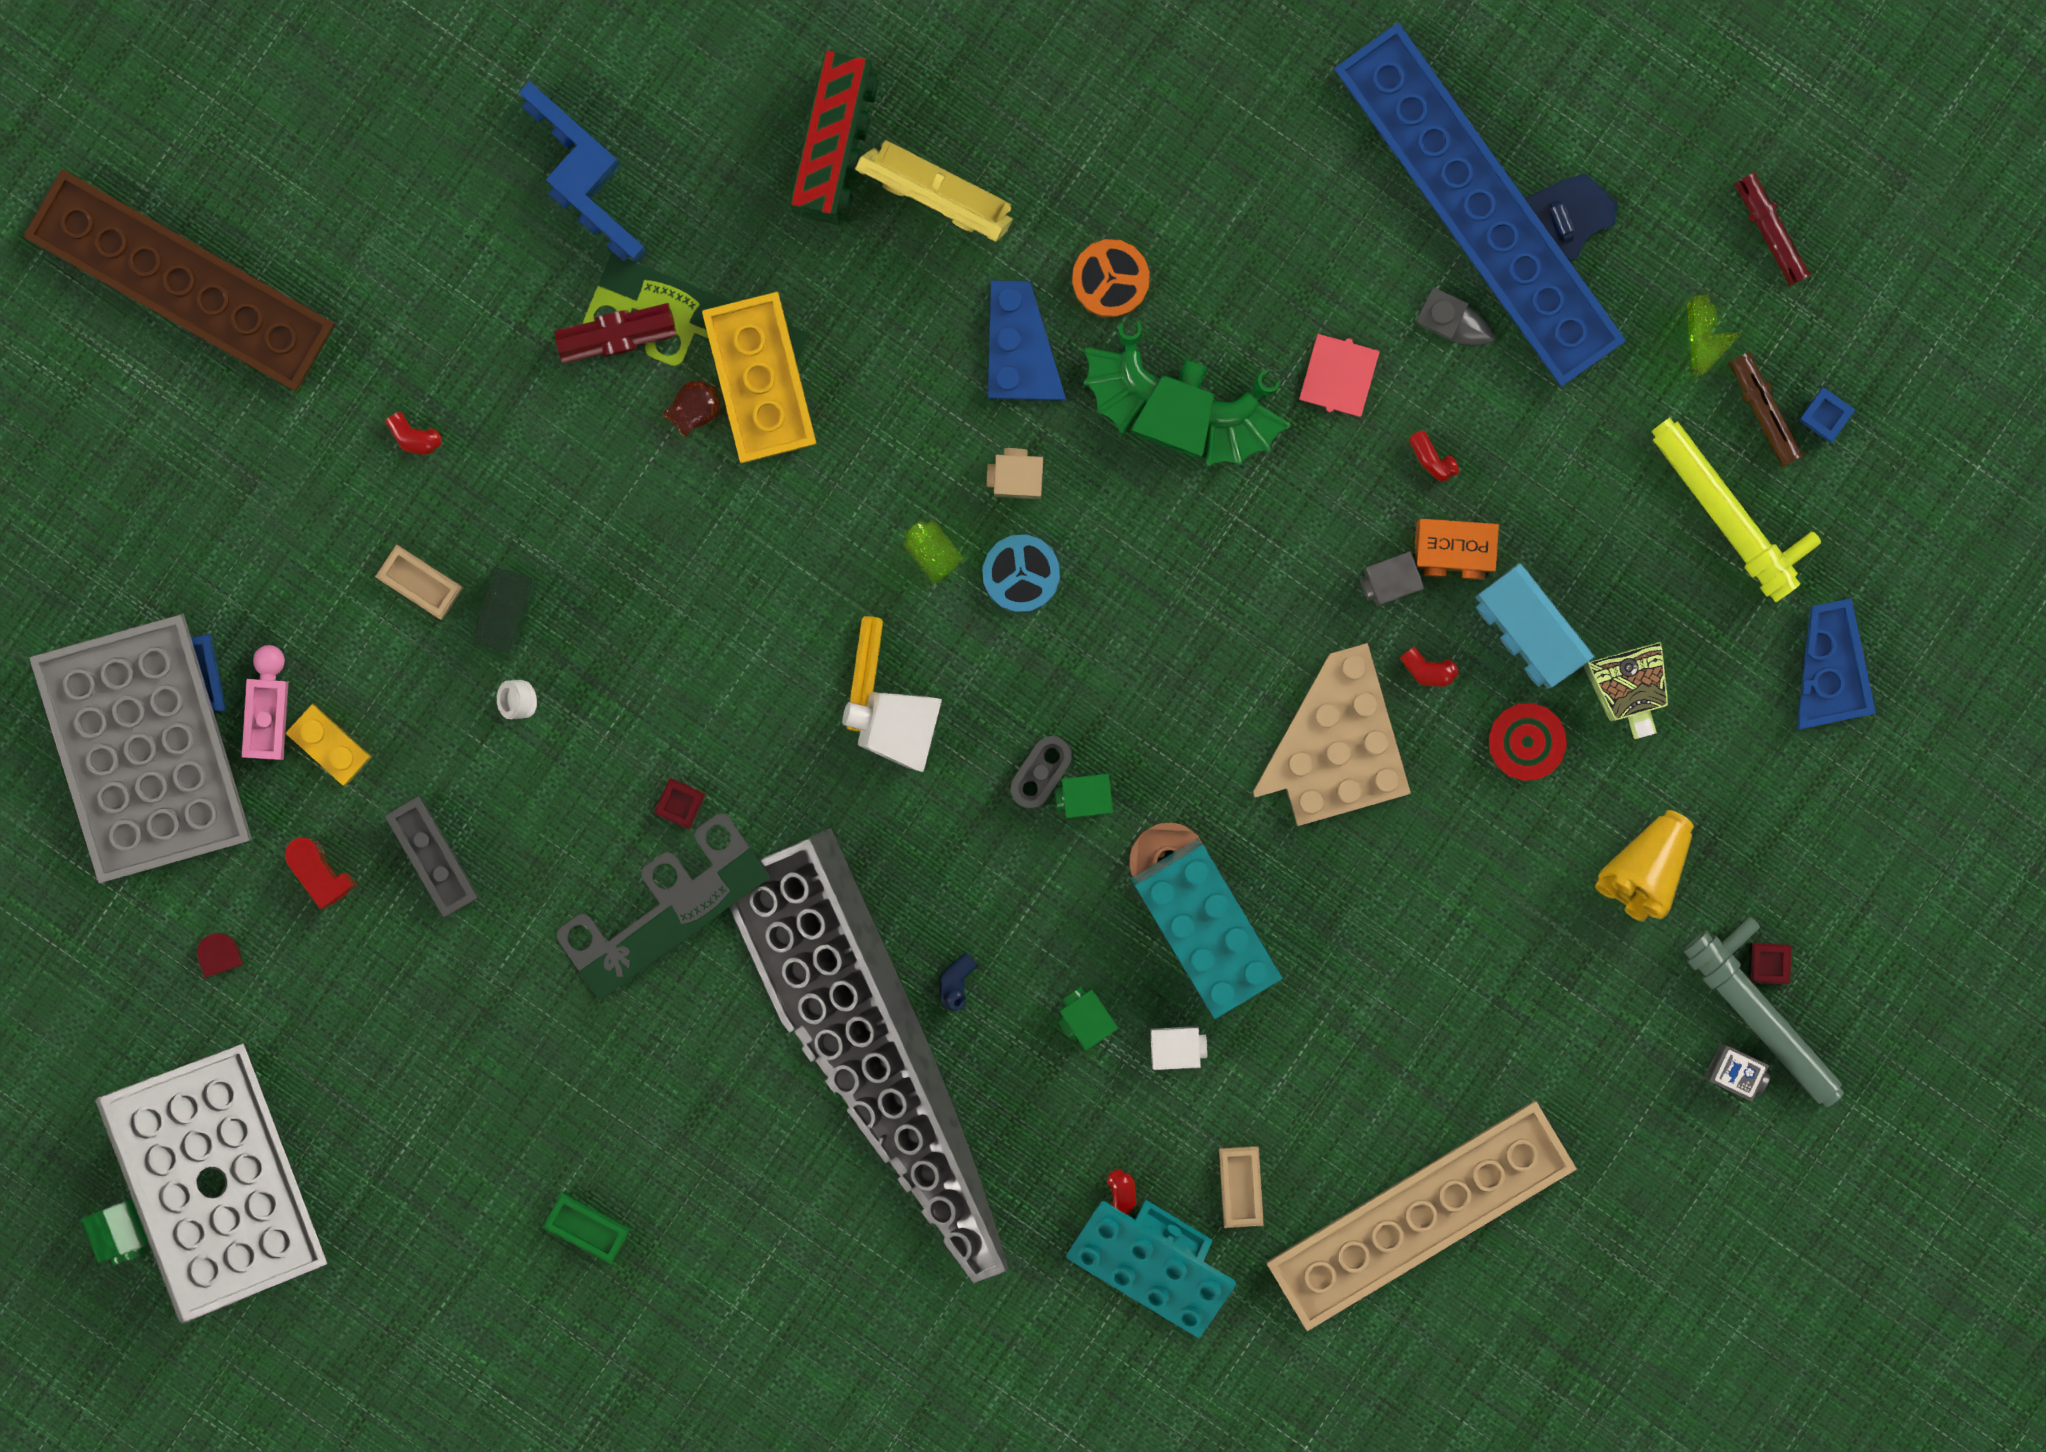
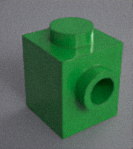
(1084, 796)
(1085, 1018)

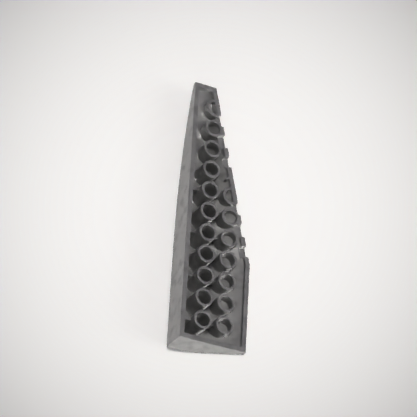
(858, 1025)

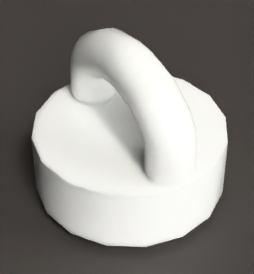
(516, 699)

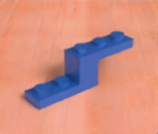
(581, 173)

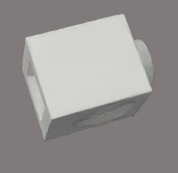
(1177, 1047)

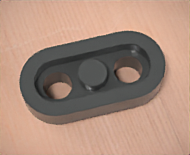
(1041, 772)

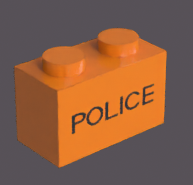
(1456, 547)

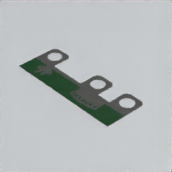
(680, 912)

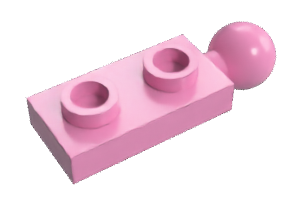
(265, 707)

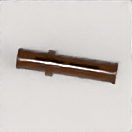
(1765, 408)

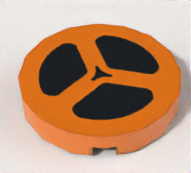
(1110, 278)

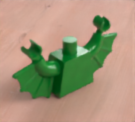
(1178, 410)

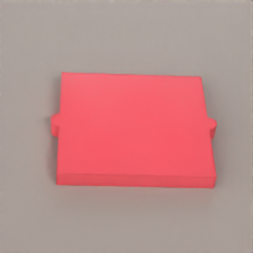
(1339, 375)

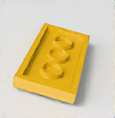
(759, 377)

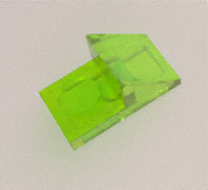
(1704, 346)

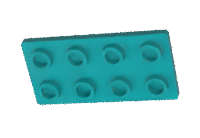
(1154, 1263)

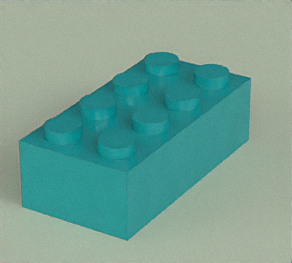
(1206, 928)

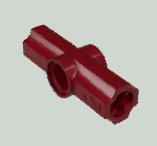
(615, 333)

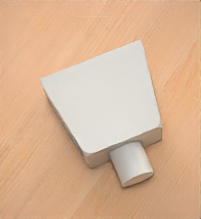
(895, 726)

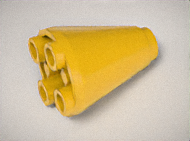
(1649, 868)

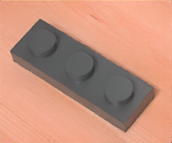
(431, 856)

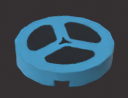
(1021, 573)

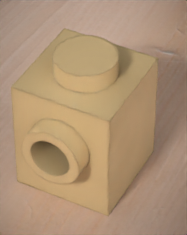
(1016, 475)

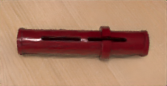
(1772, 228)

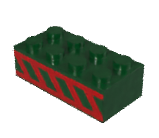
(832, 138)

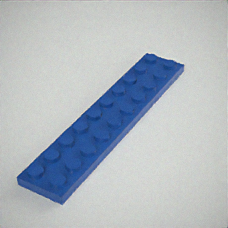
(1479, 204)

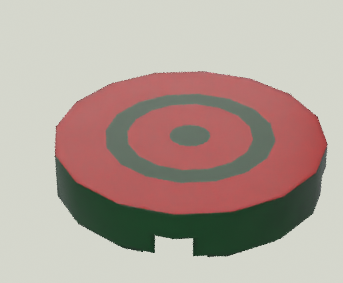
(1527, 742)

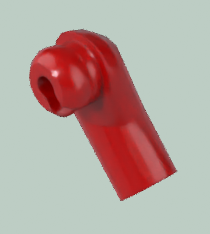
(412, 439)
(1429, 672)
(1122, 1190)

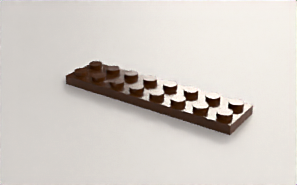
(179, 280)

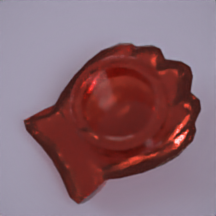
(693, 406)

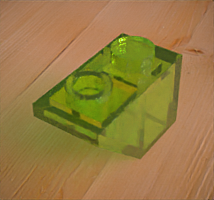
(932, 550)

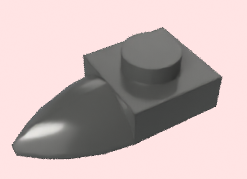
(1453, 320)

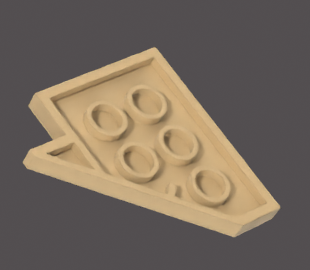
(1338, 744)

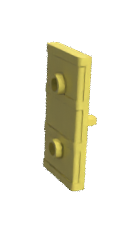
(937, 188)

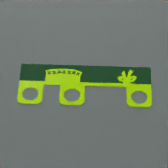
(631, 286)

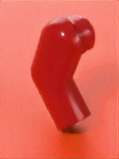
(1429, 459)

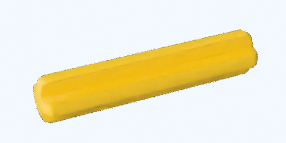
(866, 661)

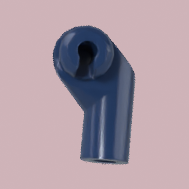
(952, 982)

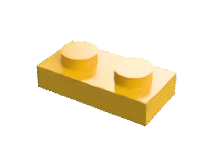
(328, 745)

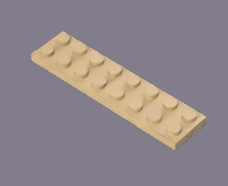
(1421, 1215)

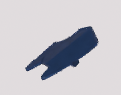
(1573, 212)

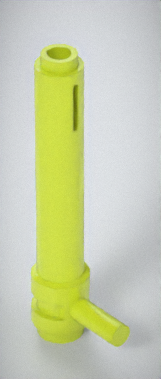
(1761, 558)

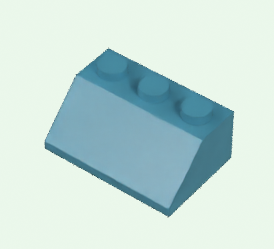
(1532, 627)

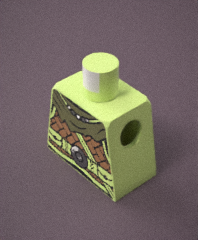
(1631, 686)

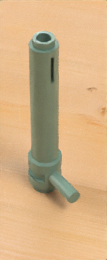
(1723, 972)

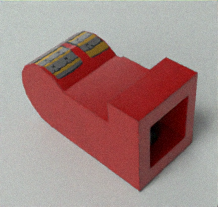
(307, 862)

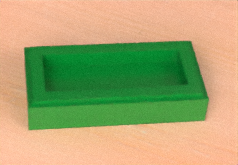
(586, 1228)

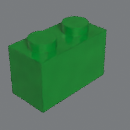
(116, 1233)

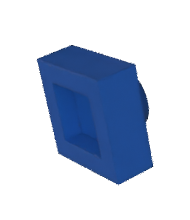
(1826, 415)

